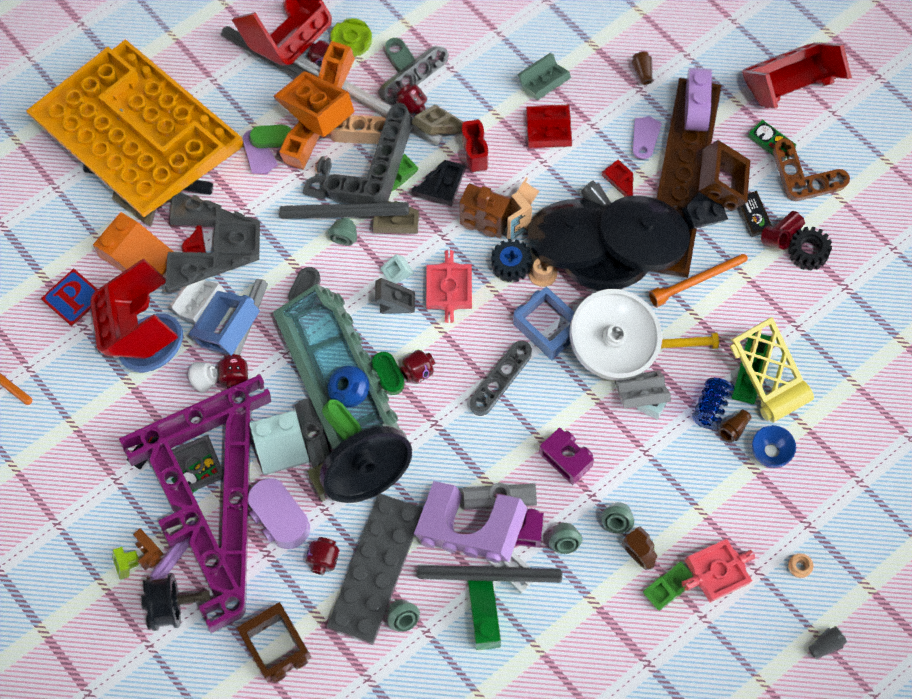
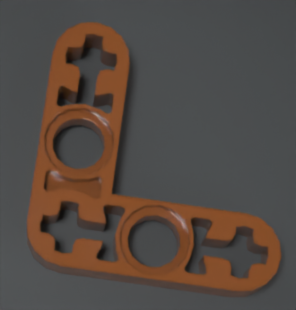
(798, 178)

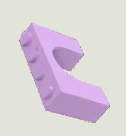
(492, 541)

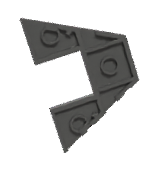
(234, 241)

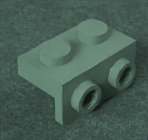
(543, 77)

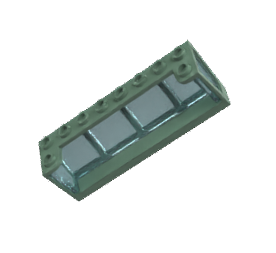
(322, 341)

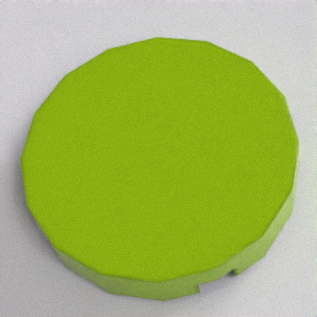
(353, 34)

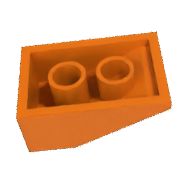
(316, 103)
(129, 242)

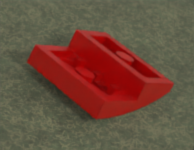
(549, 126)

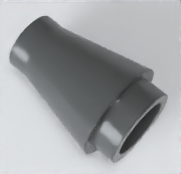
(595, 193)
(828, 642)

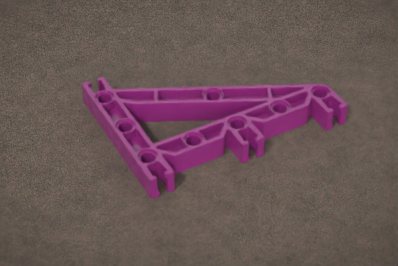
(229, 577)

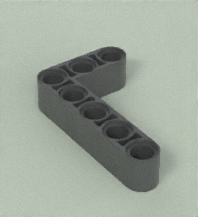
(393, 142)

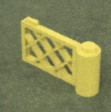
(781, 399)

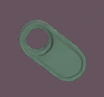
(401, 58)

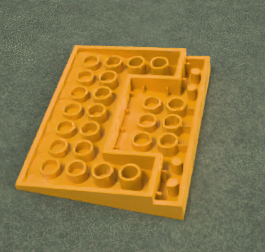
(161, 136)

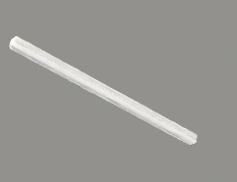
(365, 98)

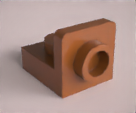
(151, 551)

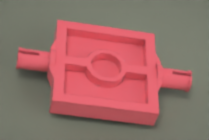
(449, 286)
(718, 570)

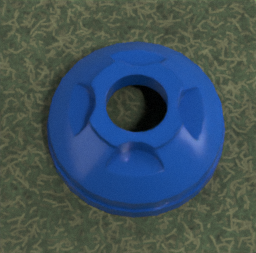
(356, 390)
(778, 437)

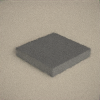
(193, 452)

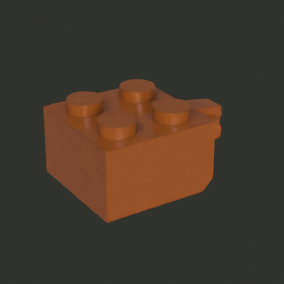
(484, 210)

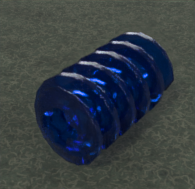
(711, 403)

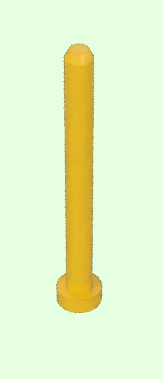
(692, 342)

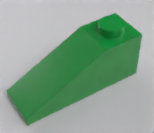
(744, 389)
(484, 615)

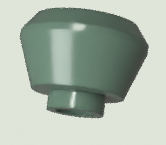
(343, 232)
(618, 518)
(565, 538)
(403, 615)

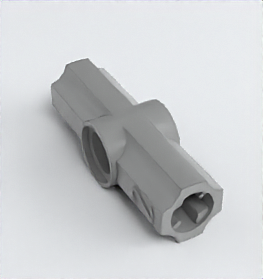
(484, 496)

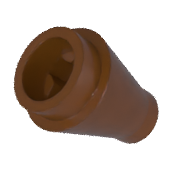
(643, 67)
(734, 426)

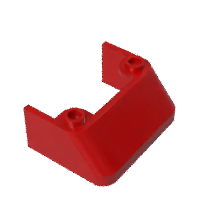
(287, 42)
(796, 69)
(116, 312)

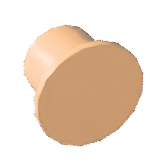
(528, 191)
(542, 274)

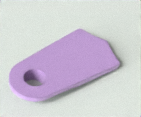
(645, 136)
(260, 159)

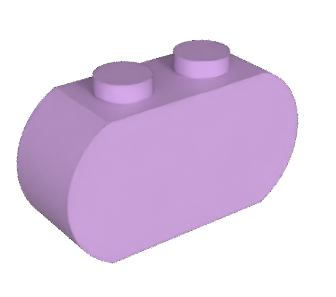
(698, 99)
(278, 514)

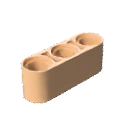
(368, 134)

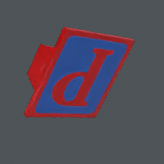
(70, 297)

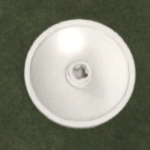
(615, 334)

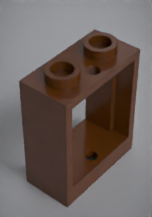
(722, 156)
(262, 622)

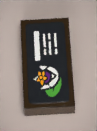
(754, 214)

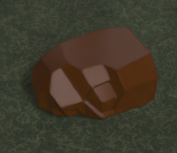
(640, 548)

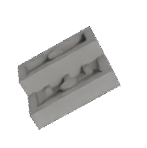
(643, 390)

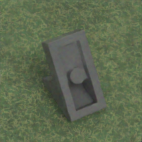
(394, 298)

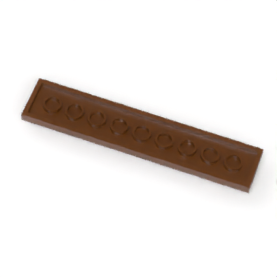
(683, 165)

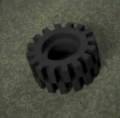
(814, 237)

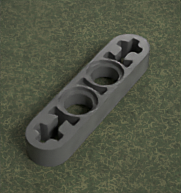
(412, 70)
(503, 379)

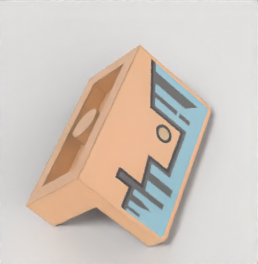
(520, 216)

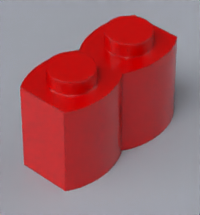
(475, 145)

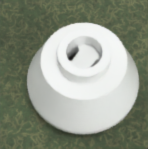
(202, 376)

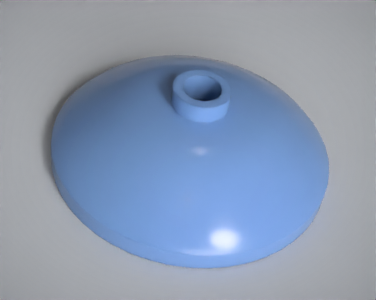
(162, 356)

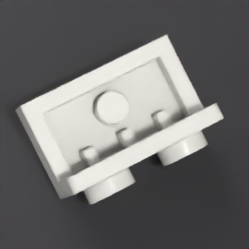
(194, 299)

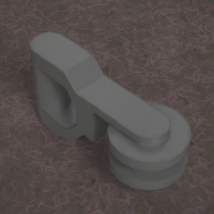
(323, 166)

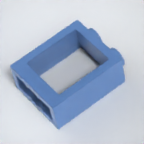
(235, 328)
(562, 340)

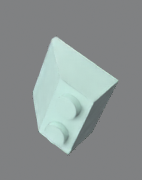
(279, 442)

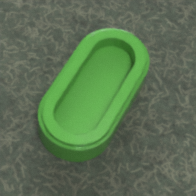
(269, 135)
(340, 419)

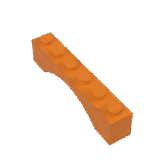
(300, 140)

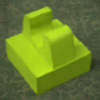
(124, 562)

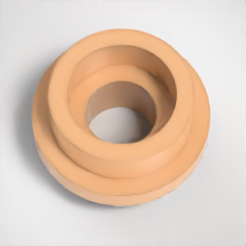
(805, 560)

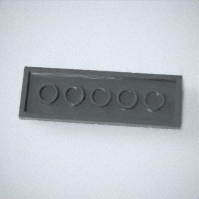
(375, 569)

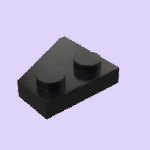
(441, 183)
(703, 212)

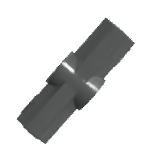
(310, 422)

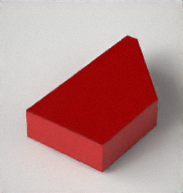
(620, 177)
(195, 242)

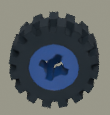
(516, 267)

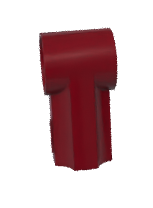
(782, 232)

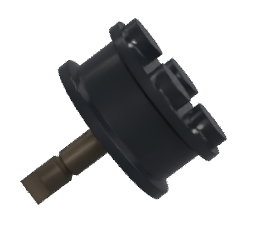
(164, 601)

